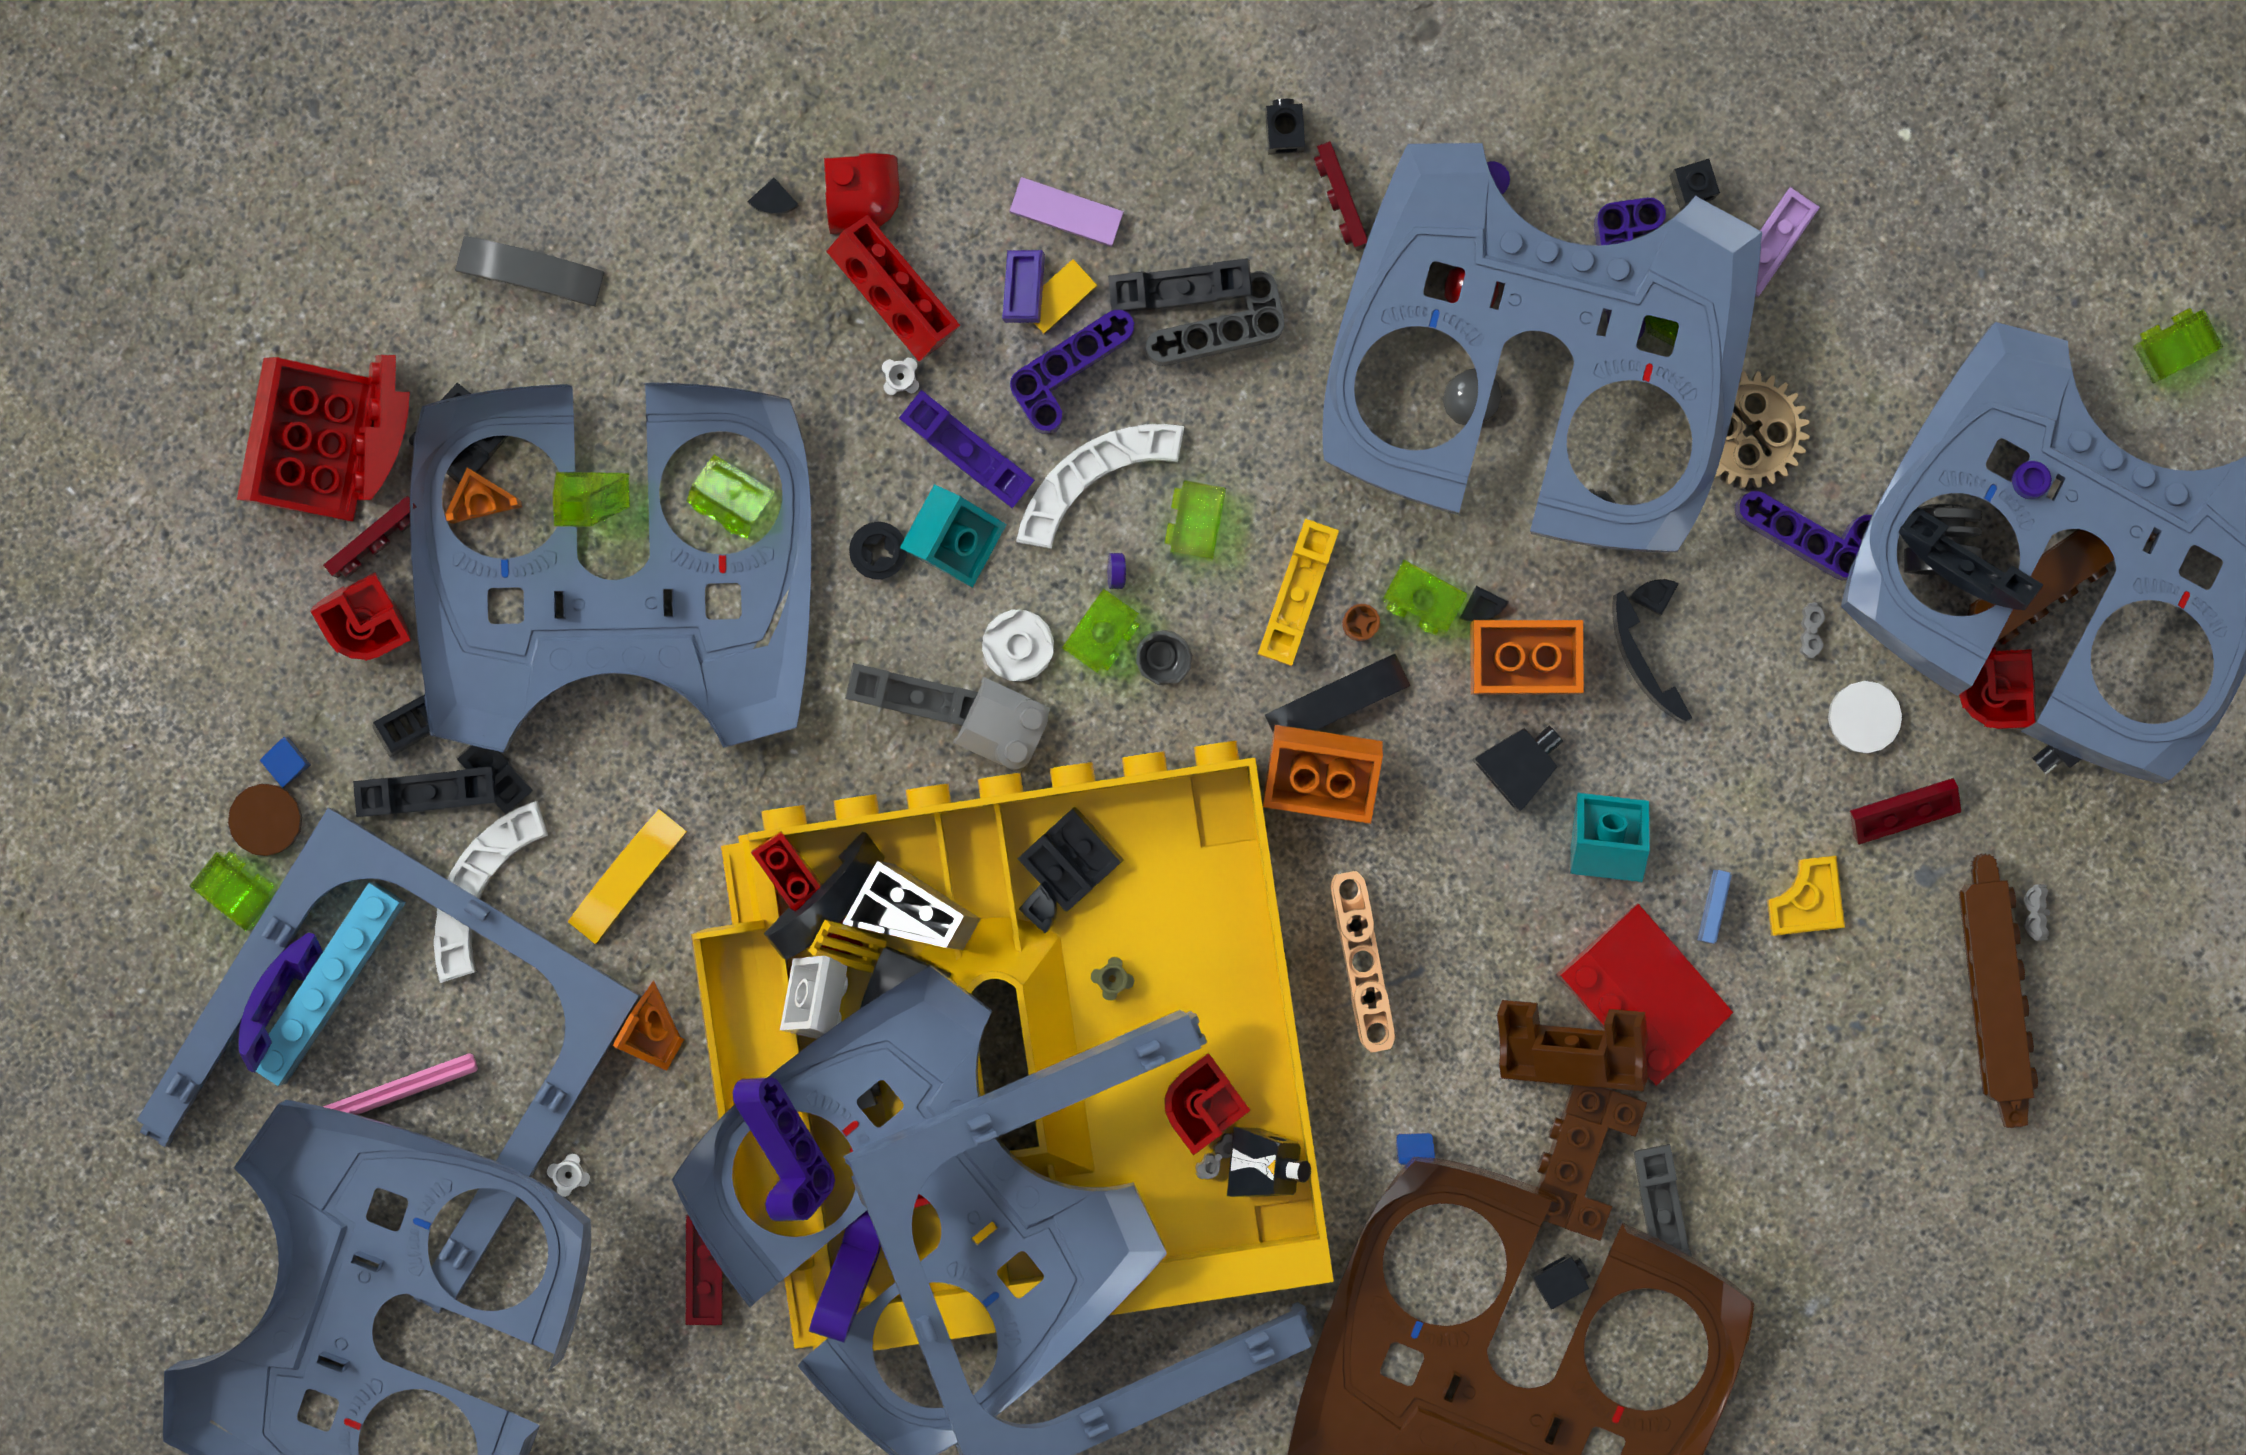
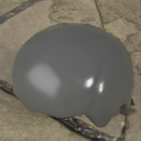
(1462, 395)
(1163, 657)

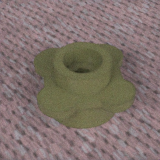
(1102, 975)

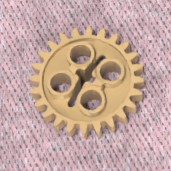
(1776, 410)

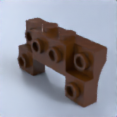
(1573, 1055)
(1575, 1152)

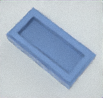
(1714, 906)

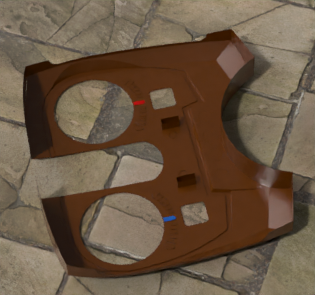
(1360, 1412)

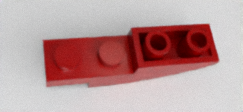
(380, 444)
(791, 876)

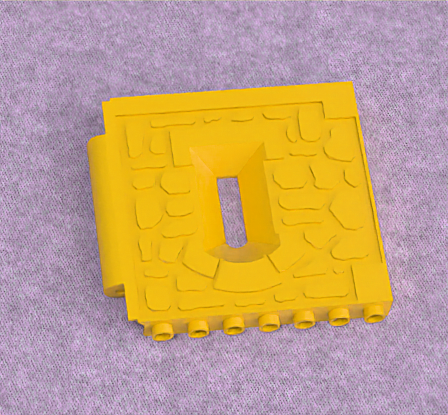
(1193, 928)

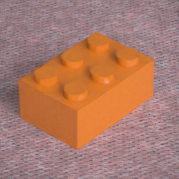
(1526, 657)
(1323, 774)

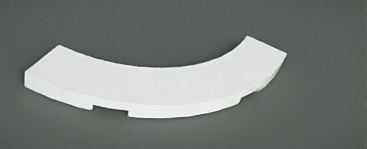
(1086, 466)
(472, 873)

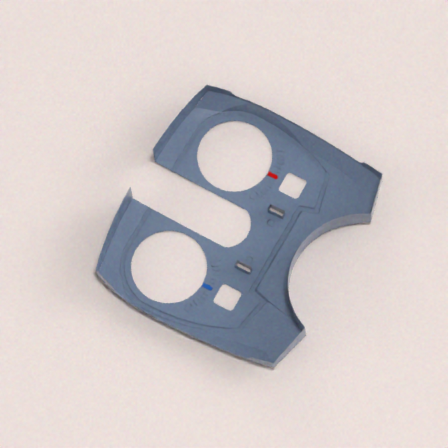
(1688, 271)
(2025, 391)
(492, 676)
(317, 1183)
(1083, 1239)

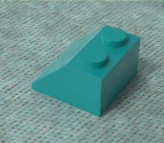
(953, 535)
(1610, 837)

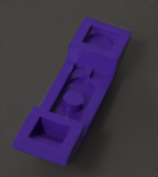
(966, 449)
(292, 963)

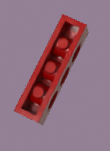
(893, 288)

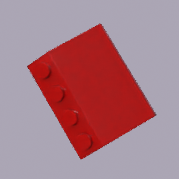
(304, 438)
(1643, 971)

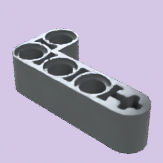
(1213, 329)

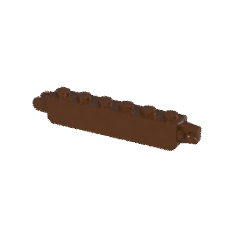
(2060, 571)
(1996, 991)

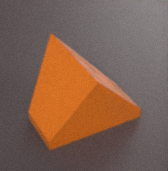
(478, 498)
(650, 1031)

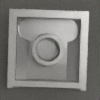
(1003, 726)

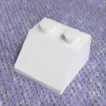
(814, 996)

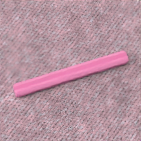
(407, 1086)

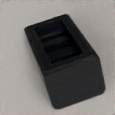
(380, 727)

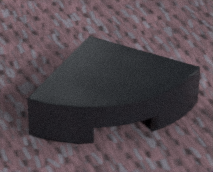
(773, 199)
(1655, 594)
(1482, 606)
(1041, 907)

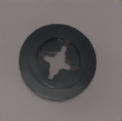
(862, 557)

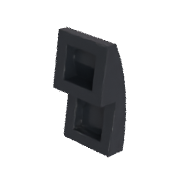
(509, 784)

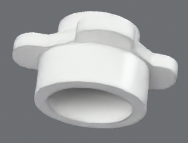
(905, 367)
(572, 1165)

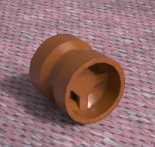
(1363, 618)

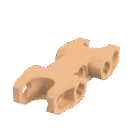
(1371, 979)

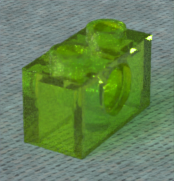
(1445, 598)
(1104, 610)

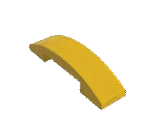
(1298, 592)
(626, 876)

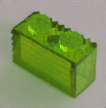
(2178, 345)
(1196, 520)
(234, 889)

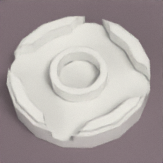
(1018, 645)
(1865, 717)

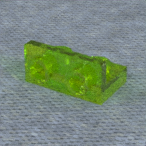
(729, 496)

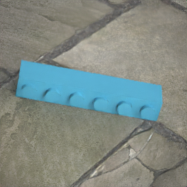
(329, 981)

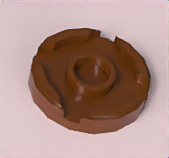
(265, 819)

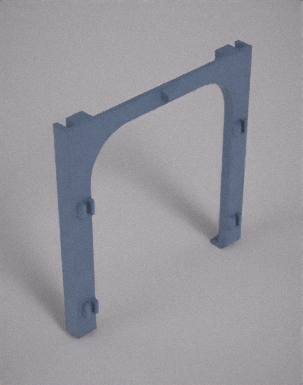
(346, 852)
(889, 1181)

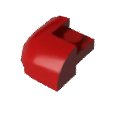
(861, 188)
(361, 620)
(2003, 691)
(1202, 1104)

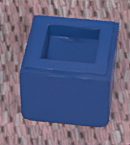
(285, 761)
(1414, 1146)

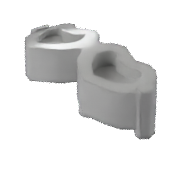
(1810, 639)
(2036, 903)
(1211, 1161)

